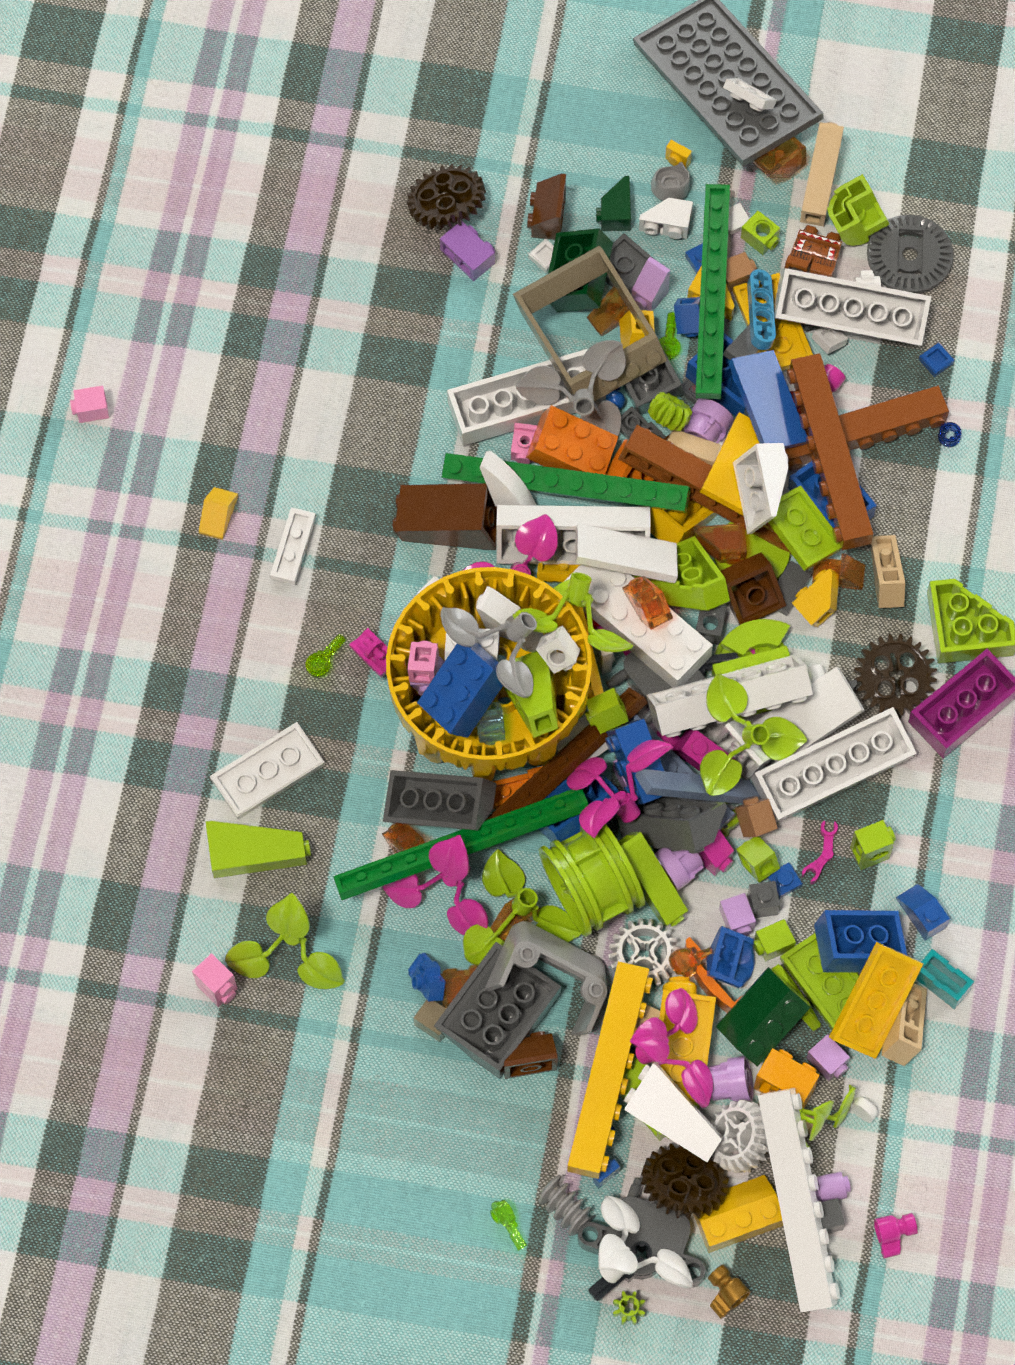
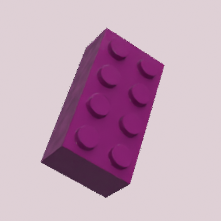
(964, 703)

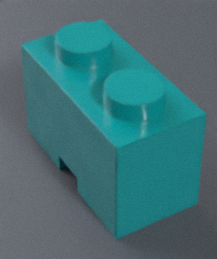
(943, 979)

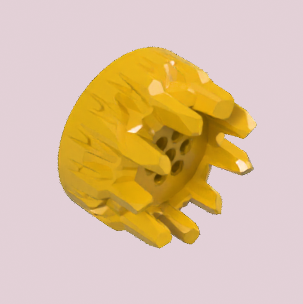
(423, 622)

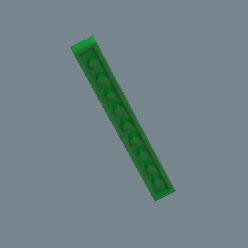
(713, 291)
(577, 484)
(490, 833)

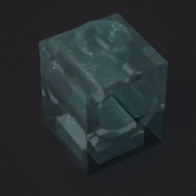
(491, 725)

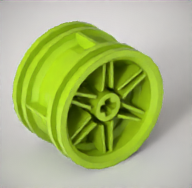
(591, 878)

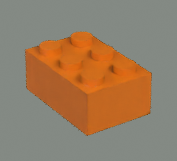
(570, 443)

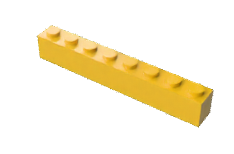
(608, 1071)

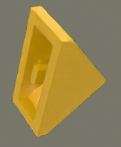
(217, 512)

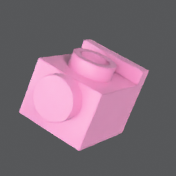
(522, 434)
(423, 662)

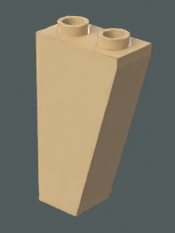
(822, 173)

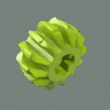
(669, 411)

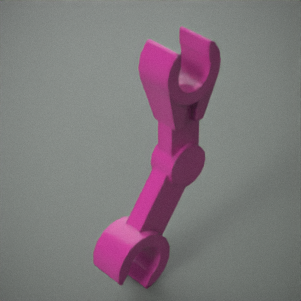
(827, 853)

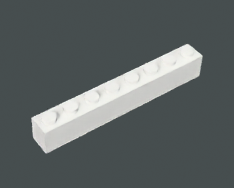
(798, 1199)

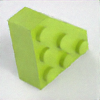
(698, 581)
(966, 624)

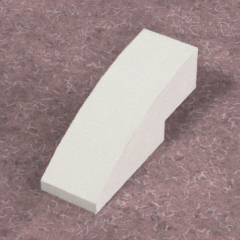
(504, 483)

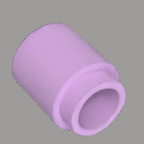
(832, 1187)

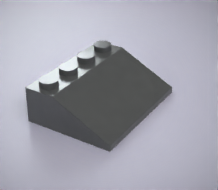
(497, 1021)

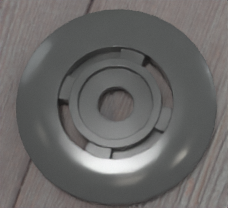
(932, 259)

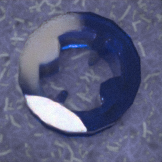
(953, 440)

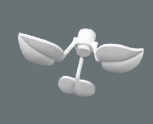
(617, 1259)

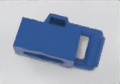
(427, 978)

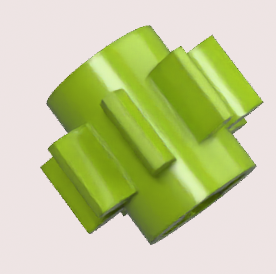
(626, 1299)

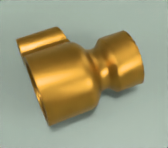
(731, 1291)

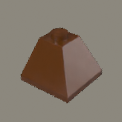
(532, 1056)

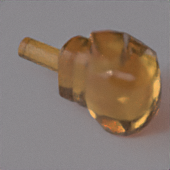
(685, 960)

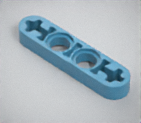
(761, 309)

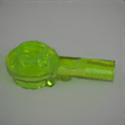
(669, 343)
(319, 663)
(504, 1215)

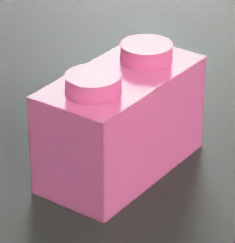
(215, 980)

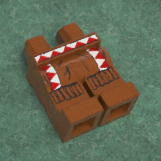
(815, 250)

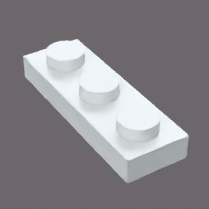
(293, 546)

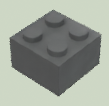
(648, 385)

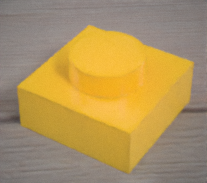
(677, 153)

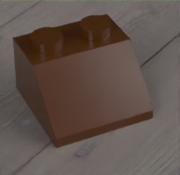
(548, 207)
(752, 589)

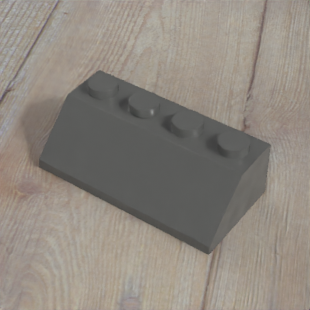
(438, 800)
(677, 823)

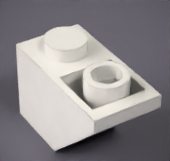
(668, 218)
(495, 609)

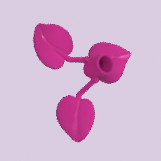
(534, 538)
(600, 812)
(452, 862)
(652, 1045)

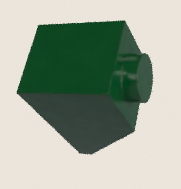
(616, 207)

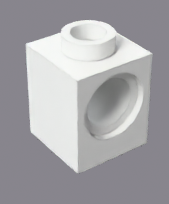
(560, 641)

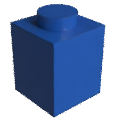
(687, 316)

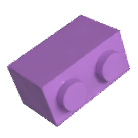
(468, 250)

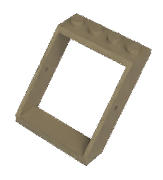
(639, 356)

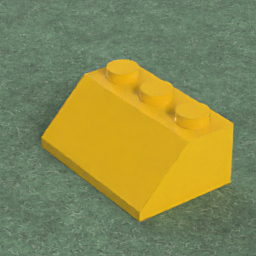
(746, 1212)

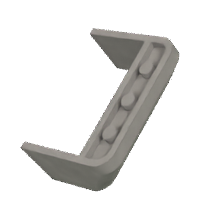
(529, 943)

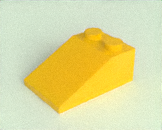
(678, 526)

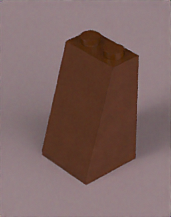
(447, 515)

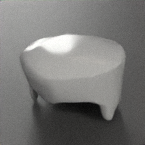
(671, 182)

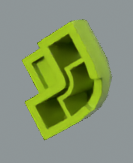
(856, 212)

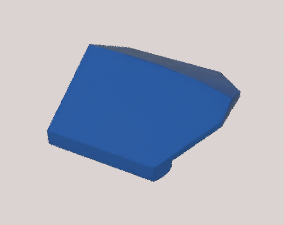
(731, 957)

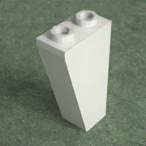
(671, 1112)

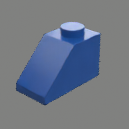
(923, 911)

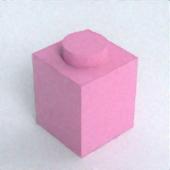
(90, 404)

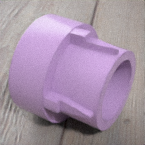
(709, 420)
(679, 865)
(732, 1080)

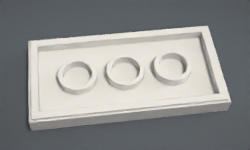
(626, 553)
(824, 711)
(267, 770)

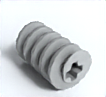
(564, 1205)

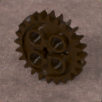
(446, 196)
(918, 673)
(684, 1182)

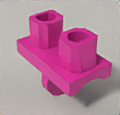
(371, 651)

